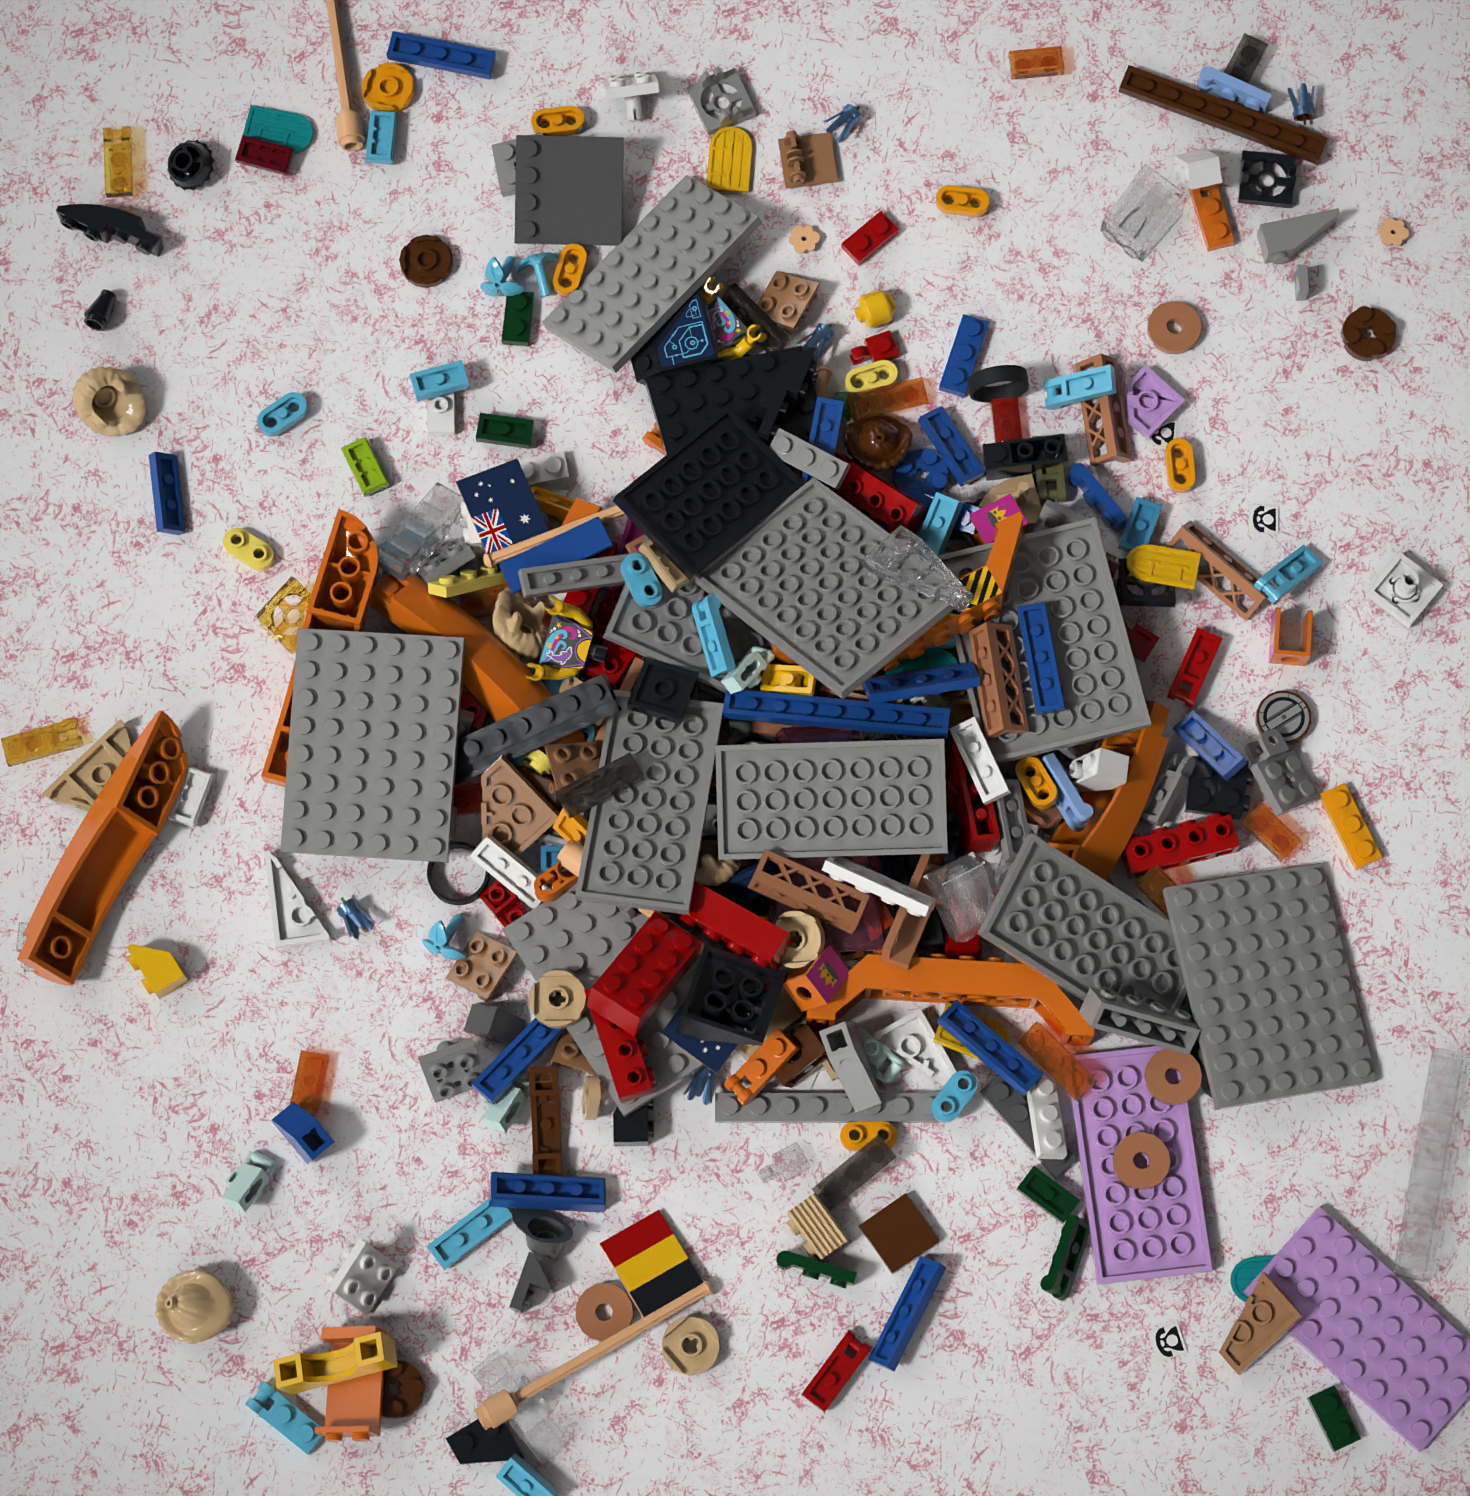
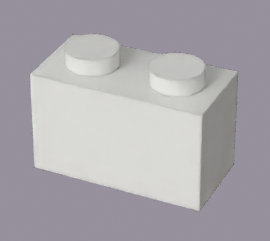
(1197, 169)

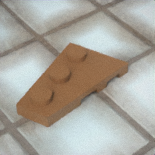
(1261, 1324)

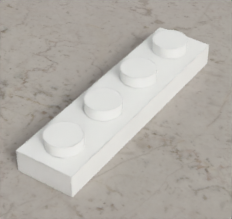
(878, 884)

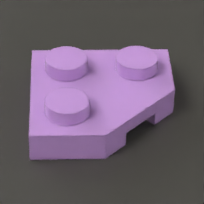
(1150, 402)

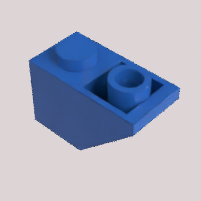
(302, 1132)

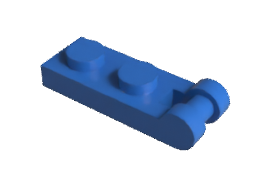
(1097, 496)

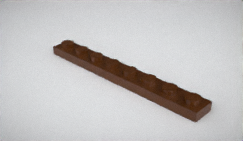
(1222, 114)

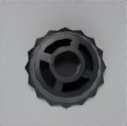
(190, 164)

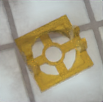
(266, 614)

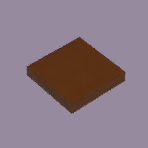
(898, 1233)

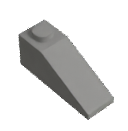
(1287, 237)

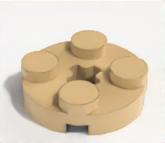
(812, 938)
(546, 988)
(707, 1346)

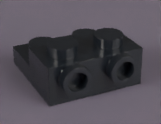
(1212, 794)

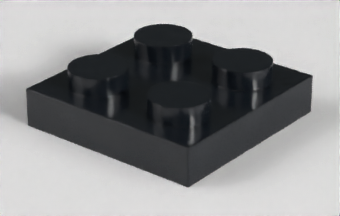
(663, 690)

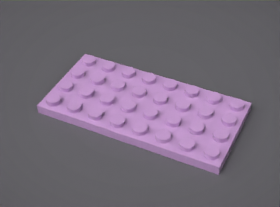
(1137, 1230)
(1372, 1329)

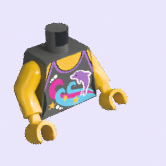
(731, 334)
(567, 644)

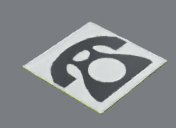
(1164, 434)
(1263, 519)
(1167, 1341)

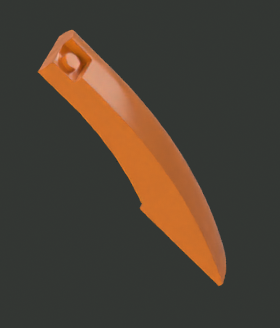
(336, 603)
(490, 667)
(1120, 808)
(105, 852)

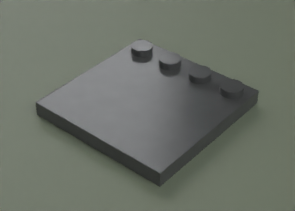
(569, 190)

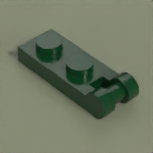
(1066, 1258)
(814, 1268)

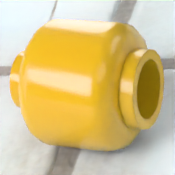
(875, 308)

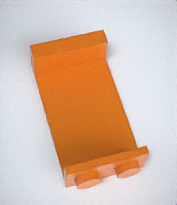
(353, 1404)

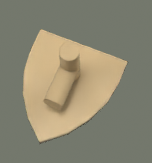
(1023, 492)

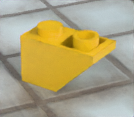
(159, 969)

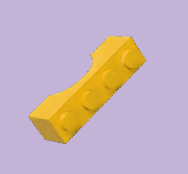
(310, 1371)

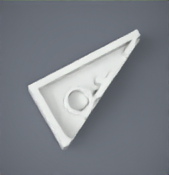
(291, 916)
(913, 1042)

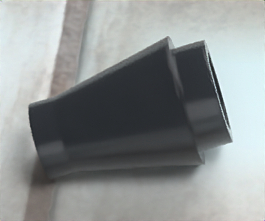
(100, 312)

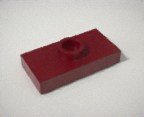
(264, 155)

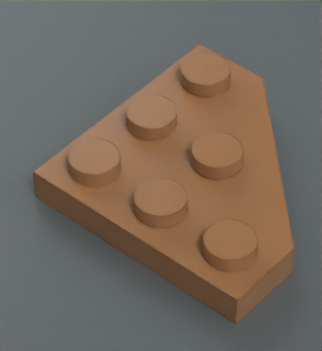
(513, 807)

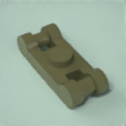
(1051, 475)

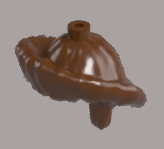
(878, 442)

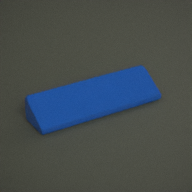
(569, 546)
(547, 1192)

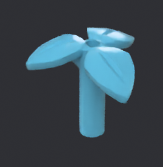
(537, 261)
(498, 275)
(441, 937)

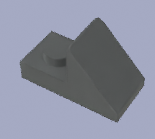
(531, 1276)

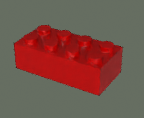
(644, 974)

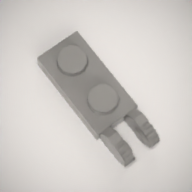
(1167, 788)

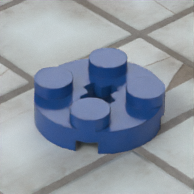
(923, 461)

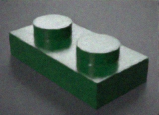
(518, 319)
(504, 430)
(1048, 1194)
(1333, 1418)

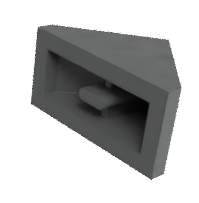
(493, 1024)

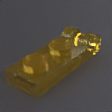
(118, 162)
(41, 742)

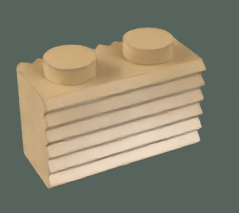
(817, 1228)

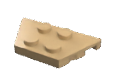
(89, 774)

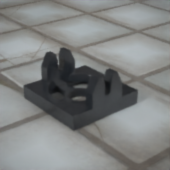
(1286, 162)
(1127, 598)

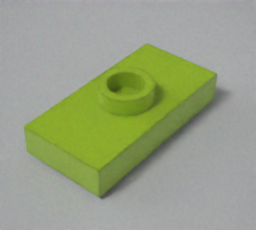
(365, 466)

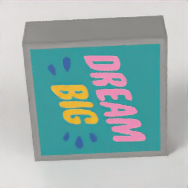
(1302, 282)

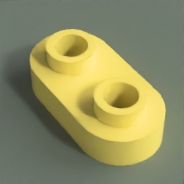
(869, 376)
(247, 548)
(537, 762)

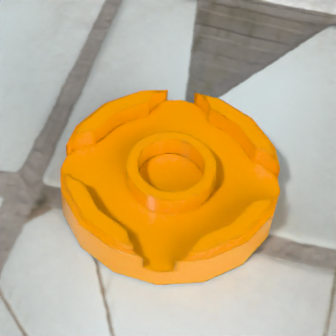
(388, 88)

